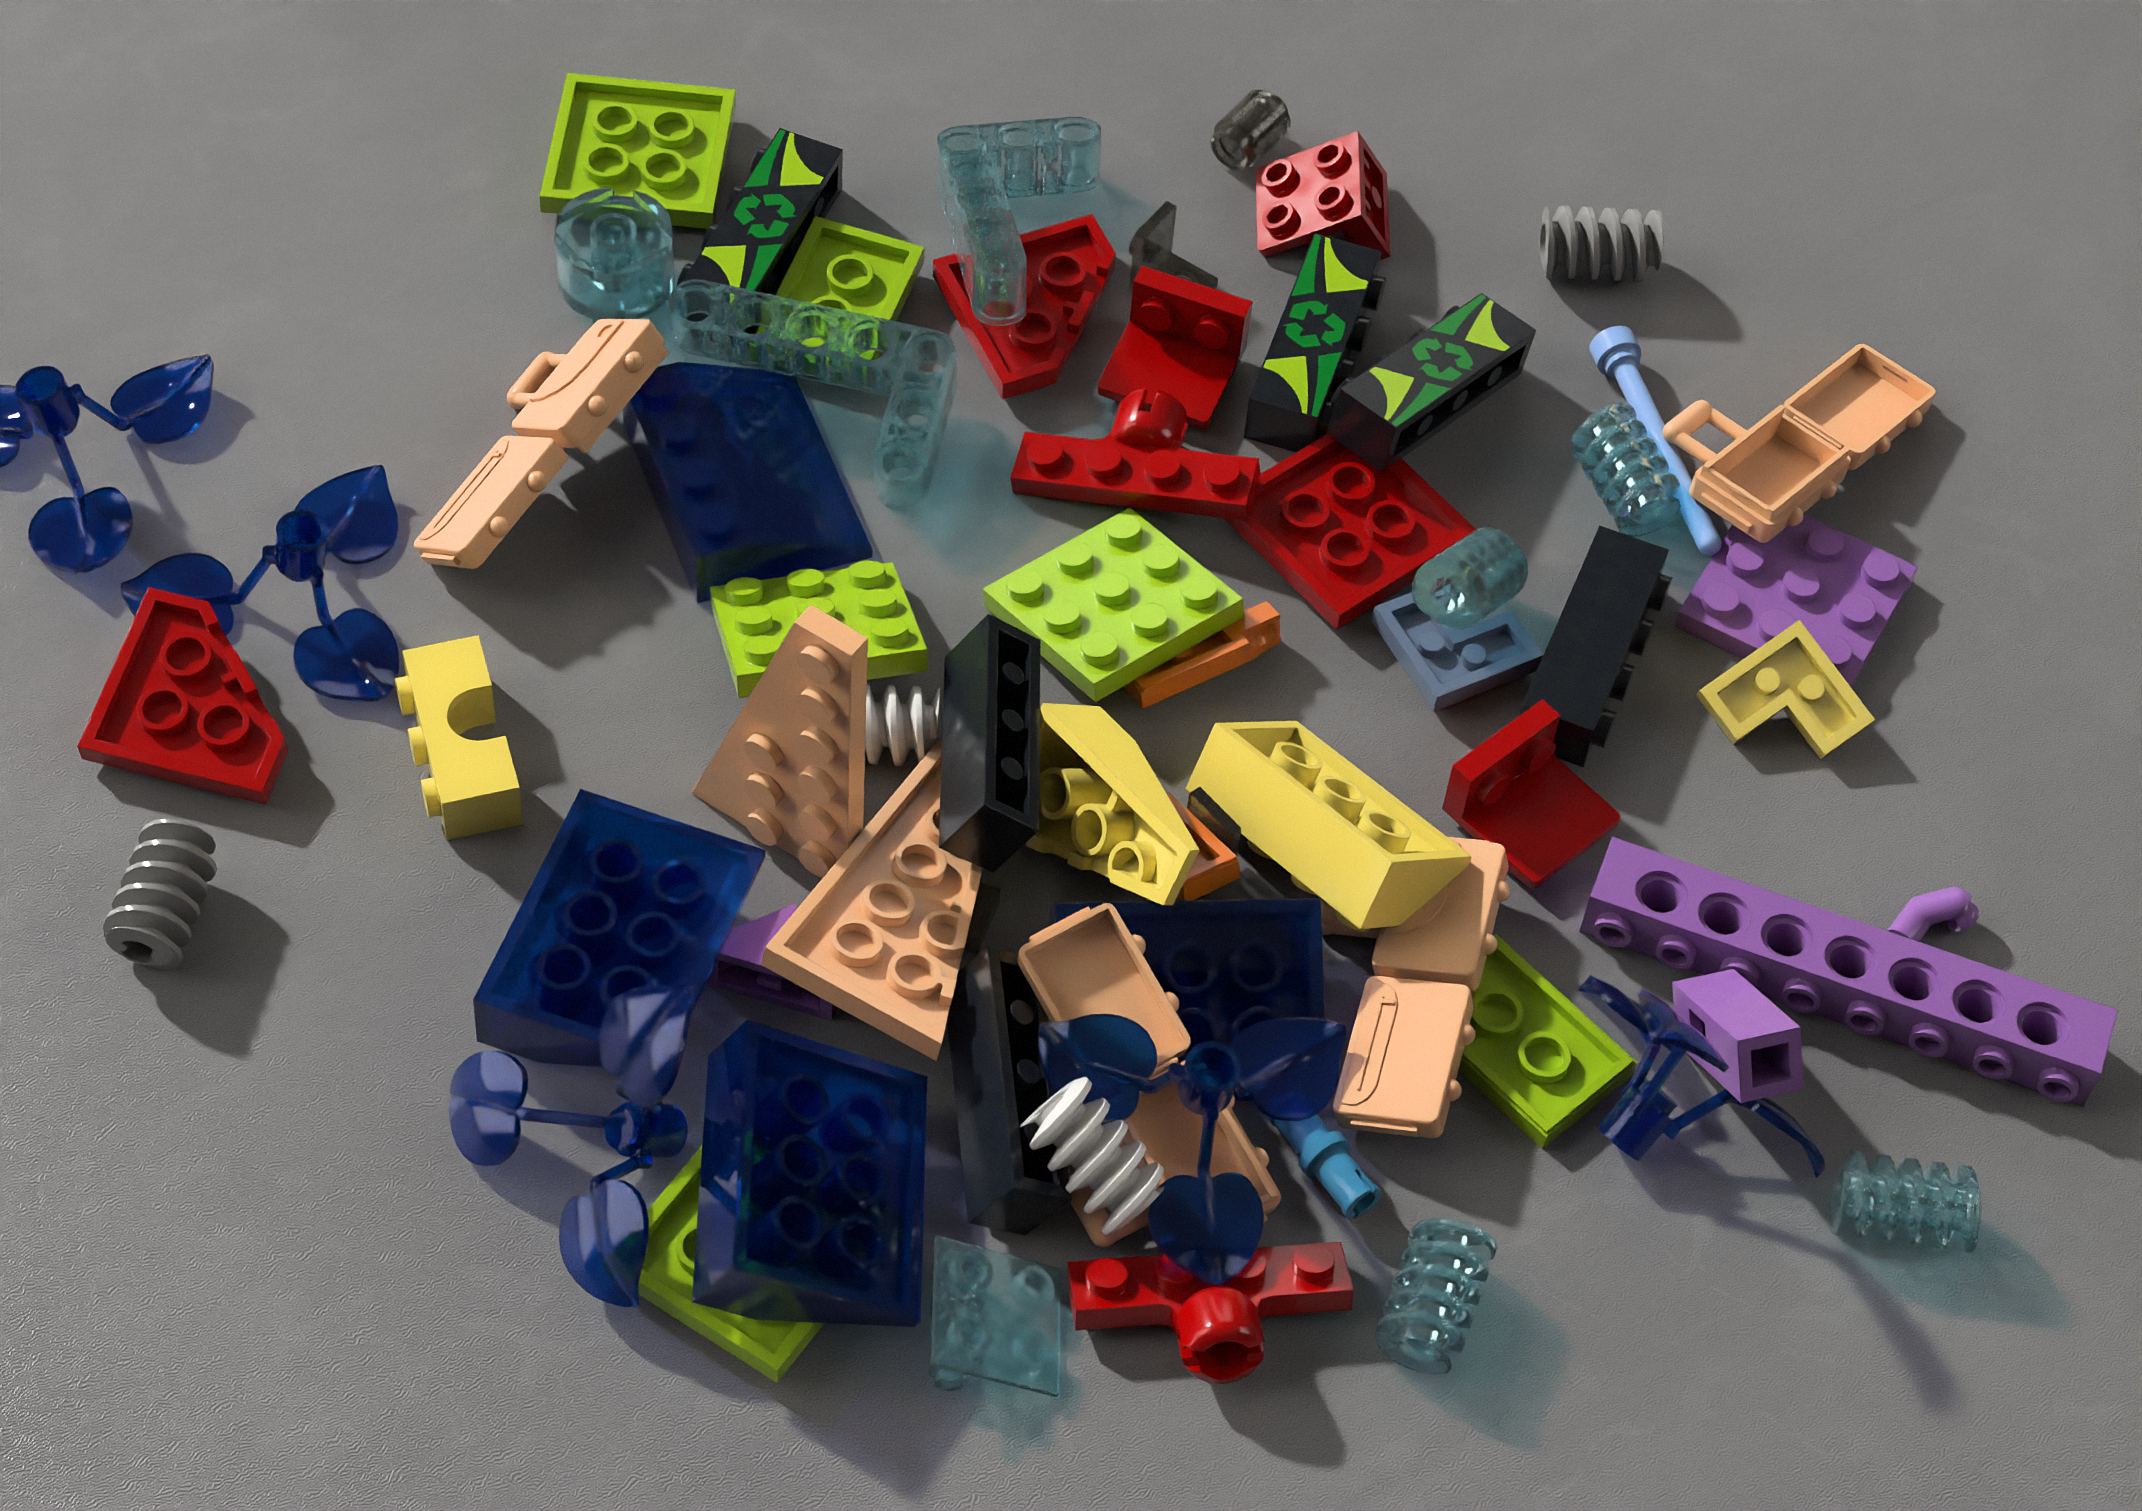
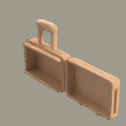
(563, 405)
(1804, 445)
(1099, 968)
(1420, 1002)

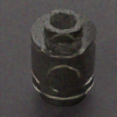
(1250, 130)

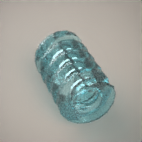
(1626, 470)
(1470, 578)
(1907, 1198)
(1435, 1294)

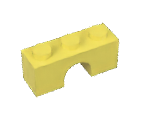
(470, 780)

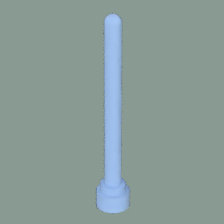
(1619, 356)

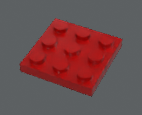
(1346, 528)

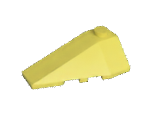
(1107, 805)

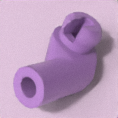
(1927, 909)

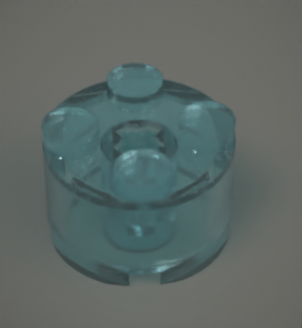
(614, 255)

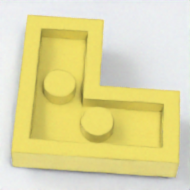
(1792, 677)

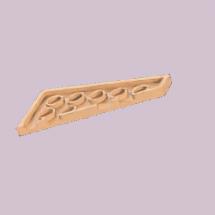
(799, 746)
(887, 920)

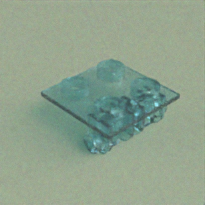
(993, 1319)

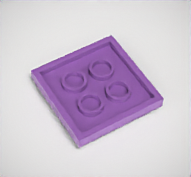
(1807, 574)

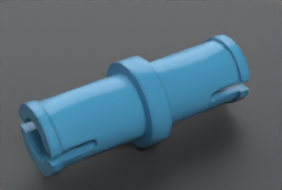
(1327, 1158)

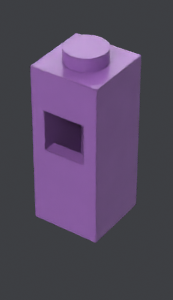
(1746, 1030)

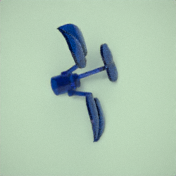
(160, 405)
(353, 520)
(643, 1045)
(1285, 1064)
(1646, 1109)

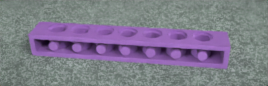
(1878, 964)

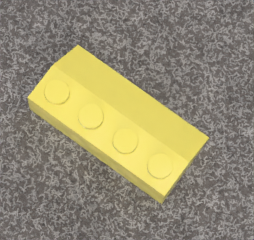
(1326, 822)

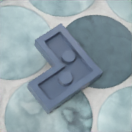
(1455, 663)

